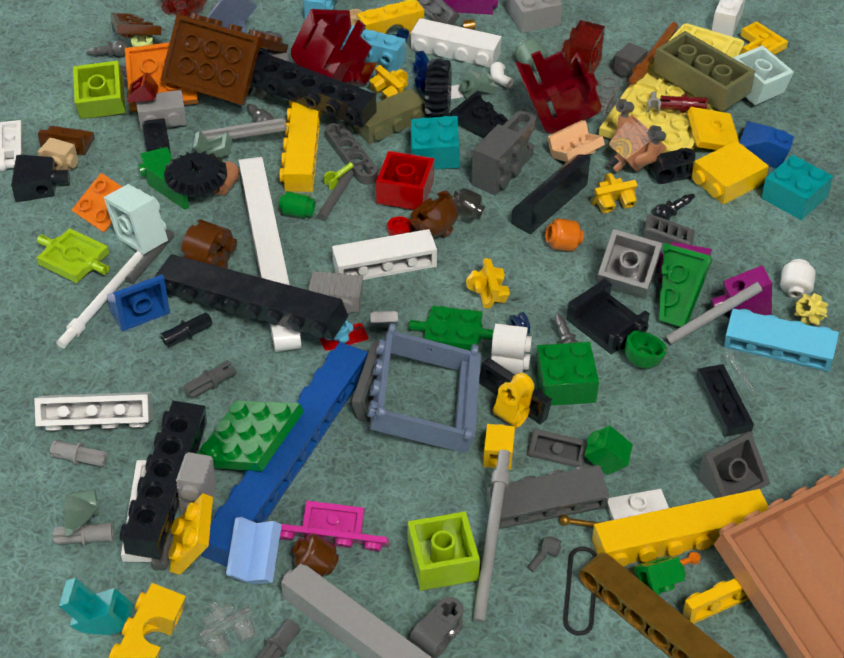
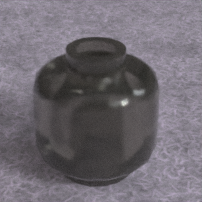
(468, 205)

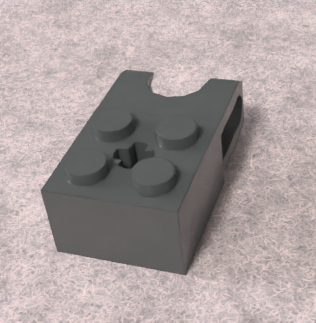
(503, 153)

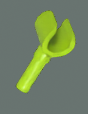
(332, 177)

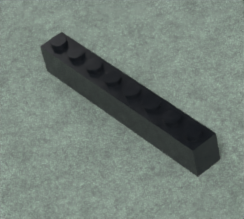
(254, 296)

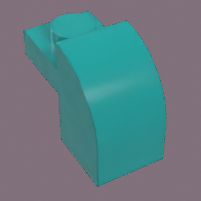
(95, 613)

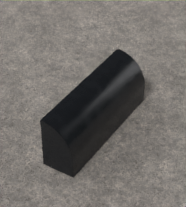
(552, 194)

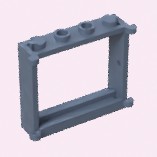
(436, 353)

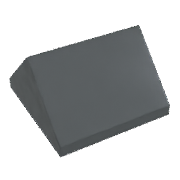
(733, 468)

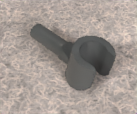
(550, 546)

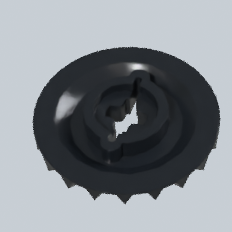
(182, 179)

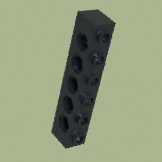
(313, 90)
(158, 490)

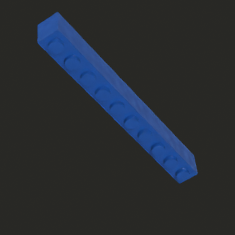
(262, 490)

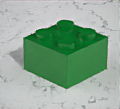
(567, 373)

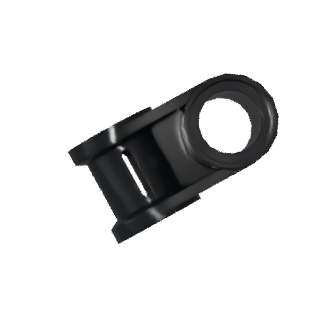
(673, 167)

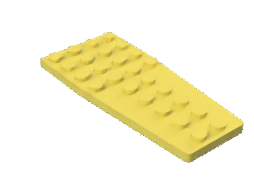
(672, 122)

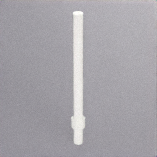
(78, 324)

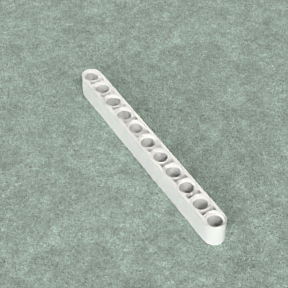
(266, 240)

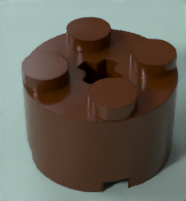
(209, 243)

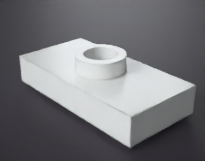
(636, 504)

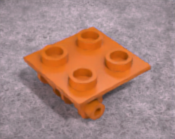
(92, 203)

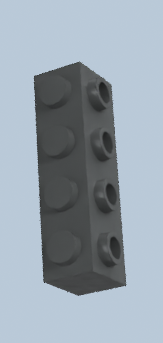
(552, 496)

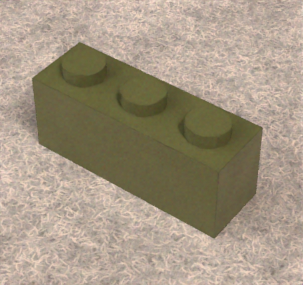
(392, 116)

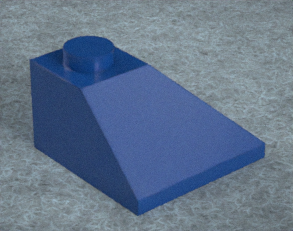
(767, 143)

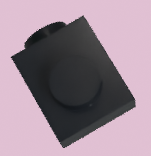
(155, 134)

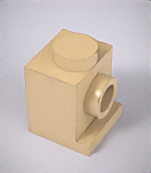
(62, 152)

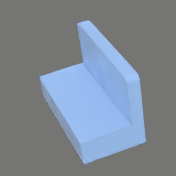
(253, 551)

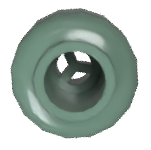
(528, 47)

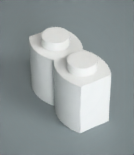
(510, 347)

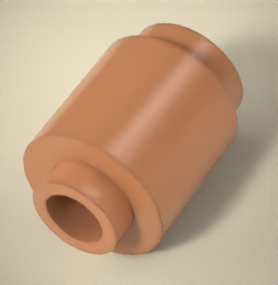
(232, 177)

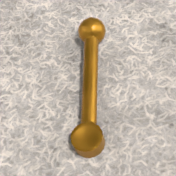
(566, 520)

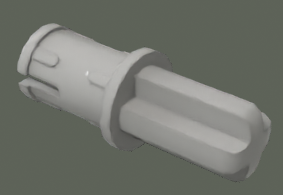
(78, 453)
(85, 534)

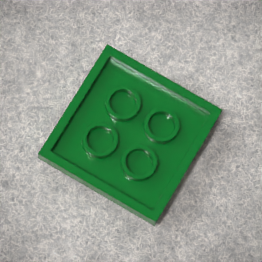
(250, 434)

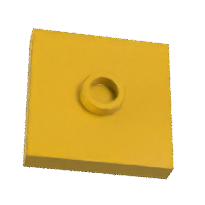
(712, 128)

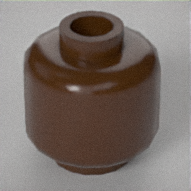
(316, 554)

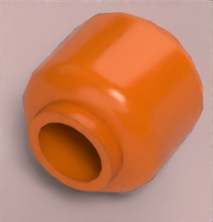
(564, 235)

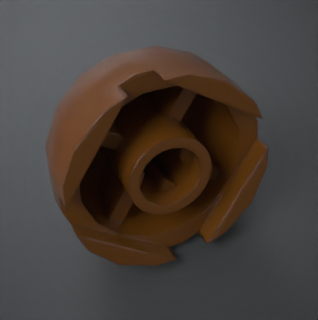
(436, 215)

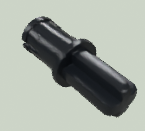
(186, 329)

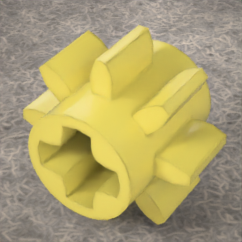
(811, 309)

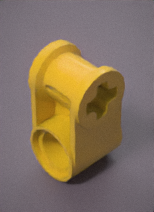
(514, 400)

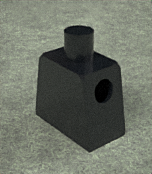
(36, 177)

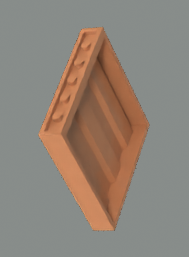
(795, 567)

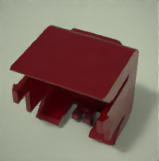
(321, 43)
(570, 90)

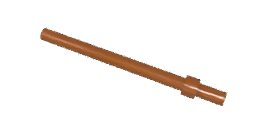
(641, 69)

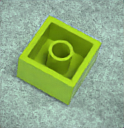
(99, 89)
(443, 551)

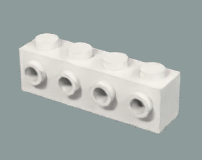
(89, 409)

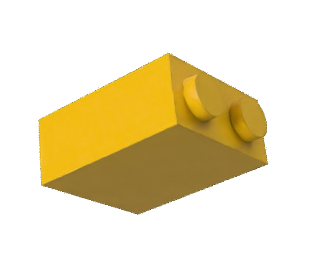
(729, 172)

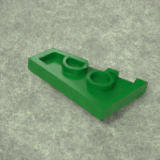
(682, 282)

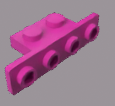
(335, 524)

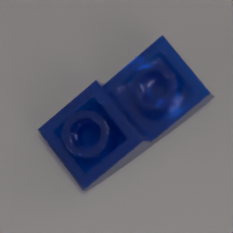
(420, 68)

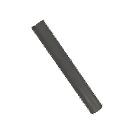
(335, 195)
(147, 259)

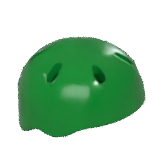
(641, 355)

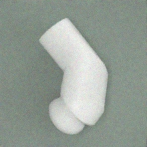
(497, 73)

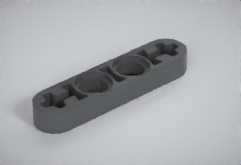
(347, 154)

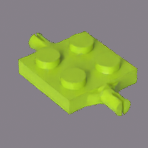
(72, 255)

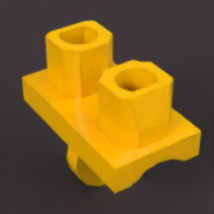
(392, 82)
(613, 190)
(488, 284)

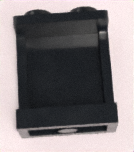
(604, 317)

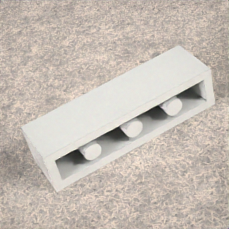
(456, 42)
(386, 255)

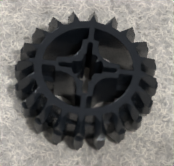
(438, 88)

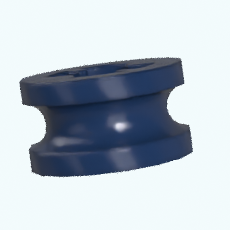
(520, 320)

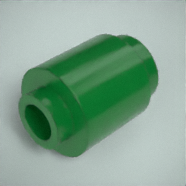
(297, 205)

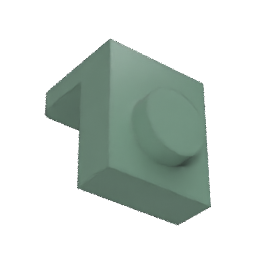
(477, 81)
(218, 145)

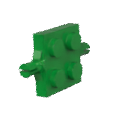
(453, 327)

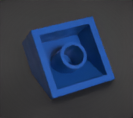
(139, 303)

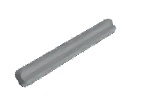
(250, 129)

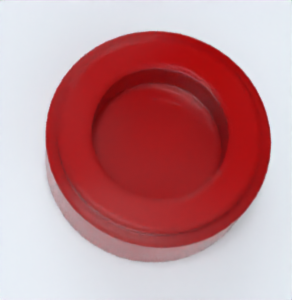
(398, 225)

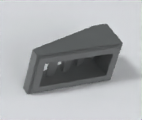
(662, 230)

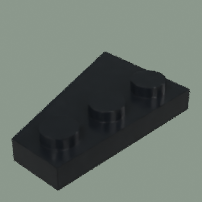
(478, 115)

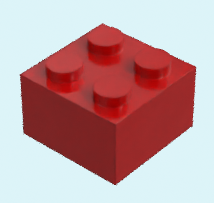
(404, 180)

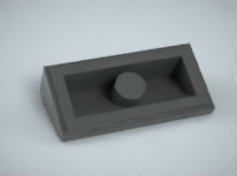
(557, 448)

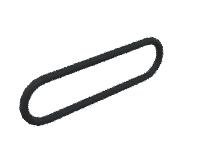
(567, 595)

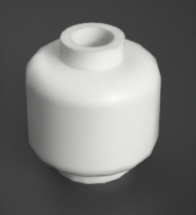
(797, 278)

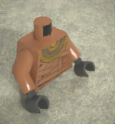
(634, 141)

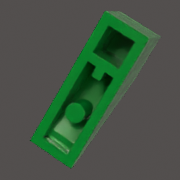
(152, 168)

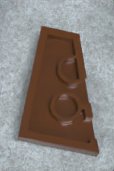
(130, 24)

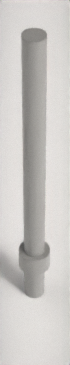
(500, 481)

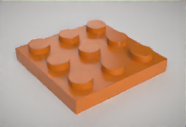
(151, 60)

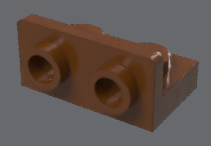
(81, 138)

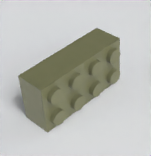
(703, 70)

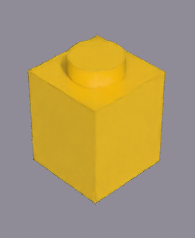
(498, 438)

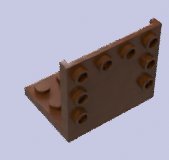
(214, 57)

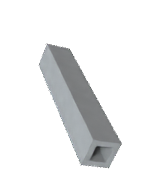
(344, 617)

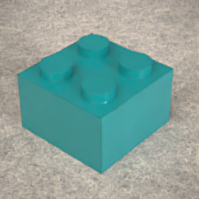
(437, 139)
(797, 187)

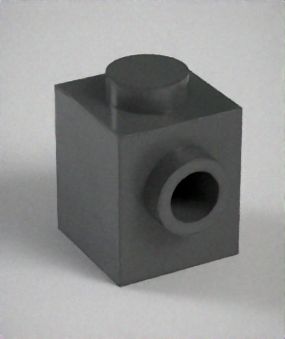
(628, 58)

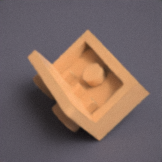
(573, 141)

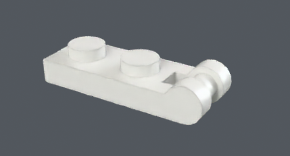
(10, 143)

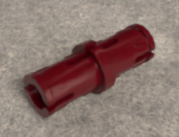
(682, 103)

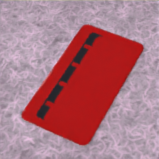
(355, 336)

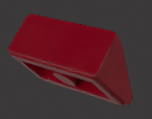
(142, 89)

